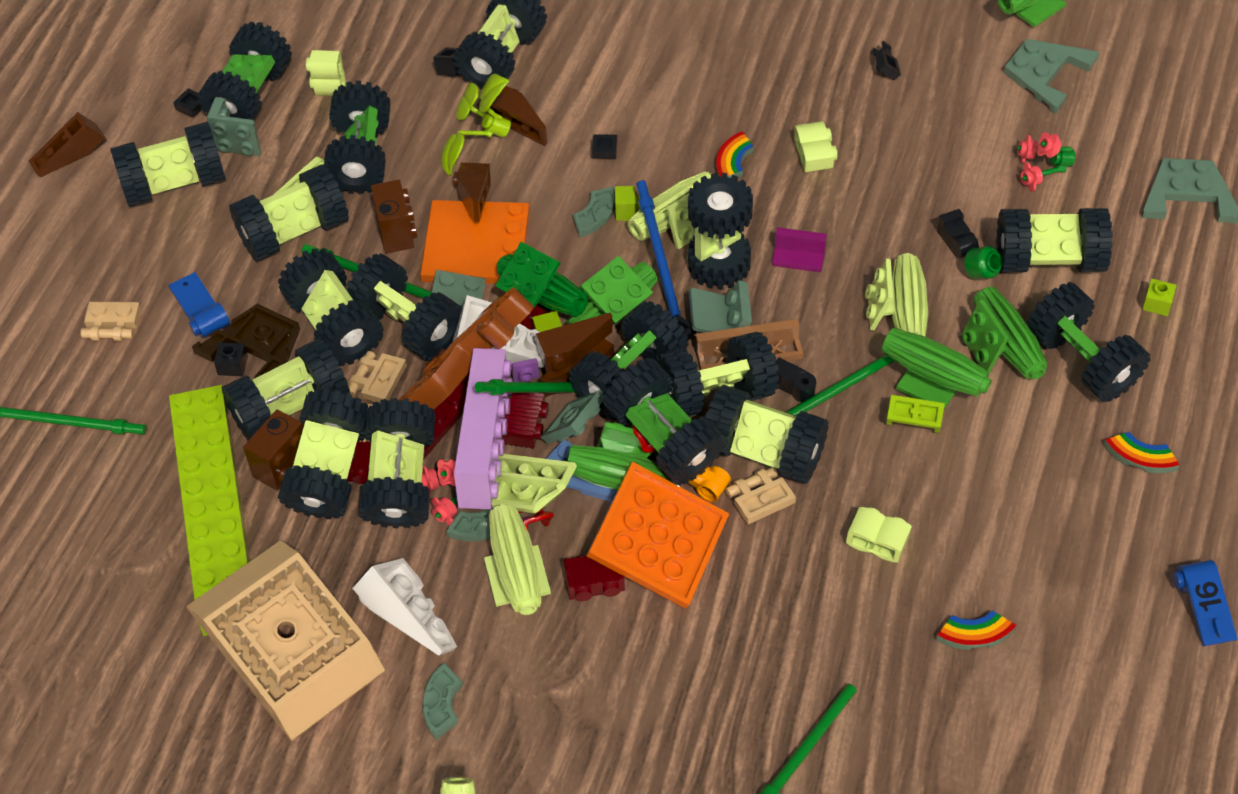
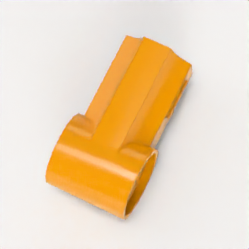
(711, 483)

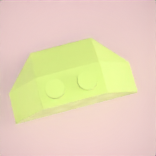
(531, 481)

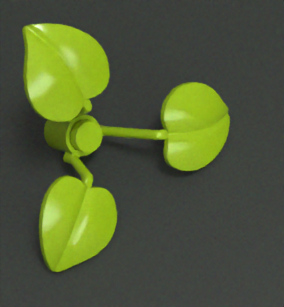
(491, 122)

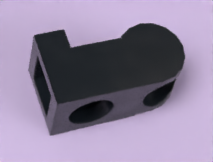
(956, 233)
(795, 380)

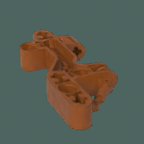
(450, 366)

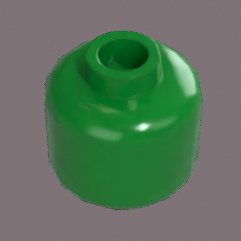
(982, 263)

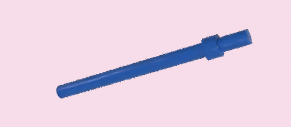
(647, 206)

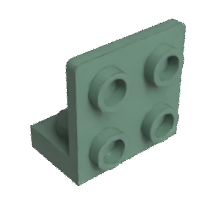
(232, 133)
(720, 312)

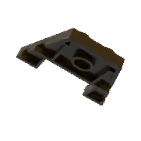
(263, 333)

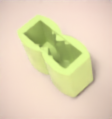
(325, 71)
(815, 146)
(878, 534)

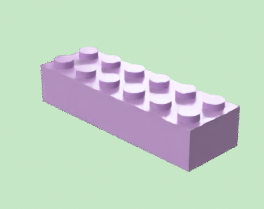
(482, 432)

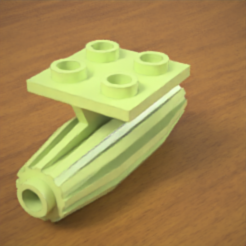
(670, 212)
(899, 294)
(516, 566)

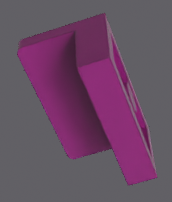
(799, 249)

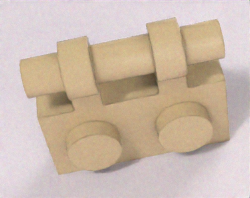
(111, 320)
(382, 380)
(761, 501)

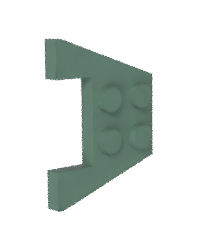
(1039, 63)
(1190, 182)

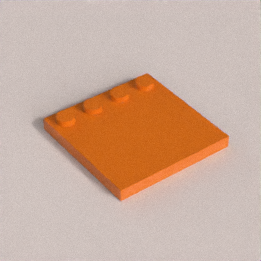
(471, 247)
(658, 535)

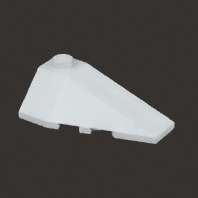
(521, 345)
(396, 596)

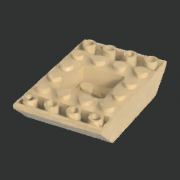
(293, 676)

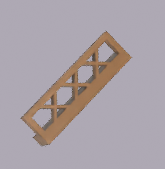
(777, 333)

